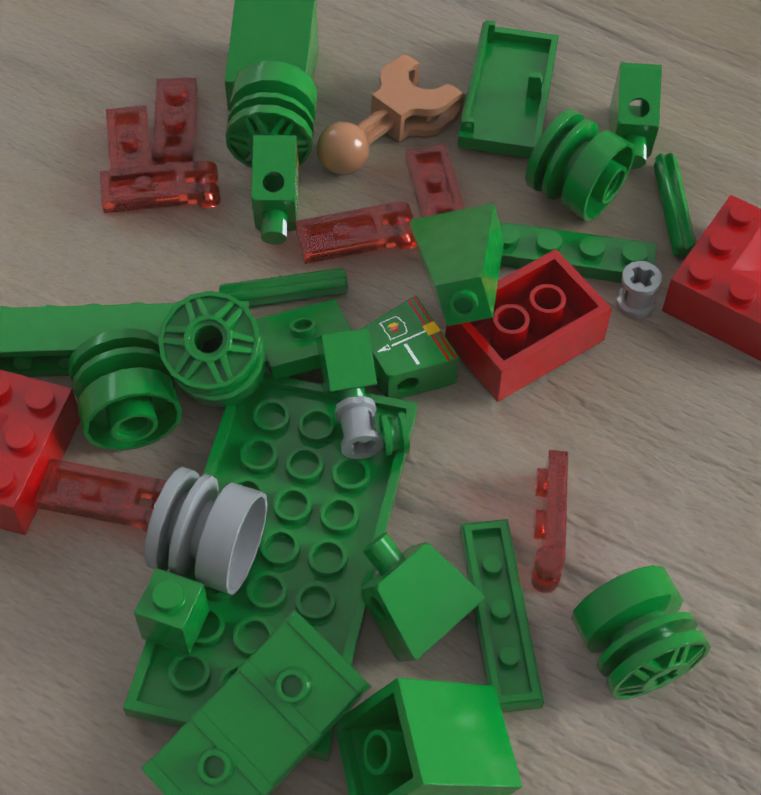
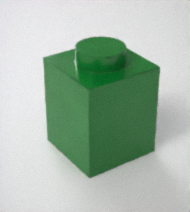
(346, 363)
(172, 611)

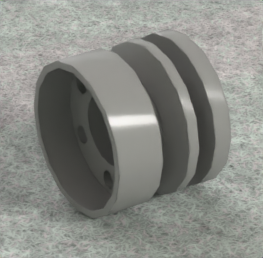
(206, 530)

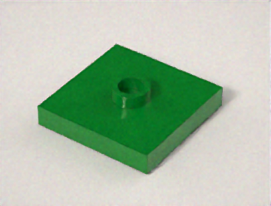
(293, 335)

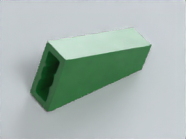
(461, 260)

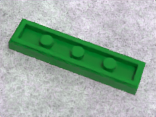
(502, 615)

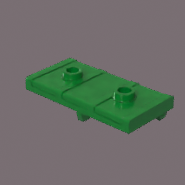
(508, 91)
(261, 718)

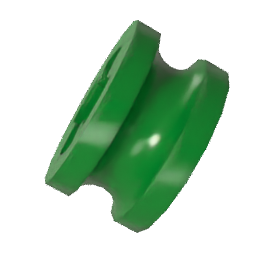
(394, 433)

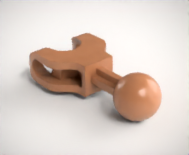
(397, 110)

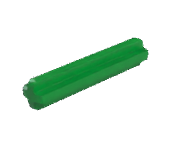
(674, 204)
(288, 287)

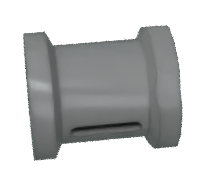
(640, 283)
(358, 427)

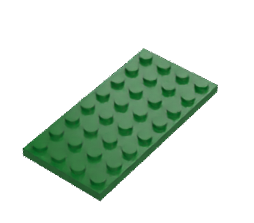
(310, 547)

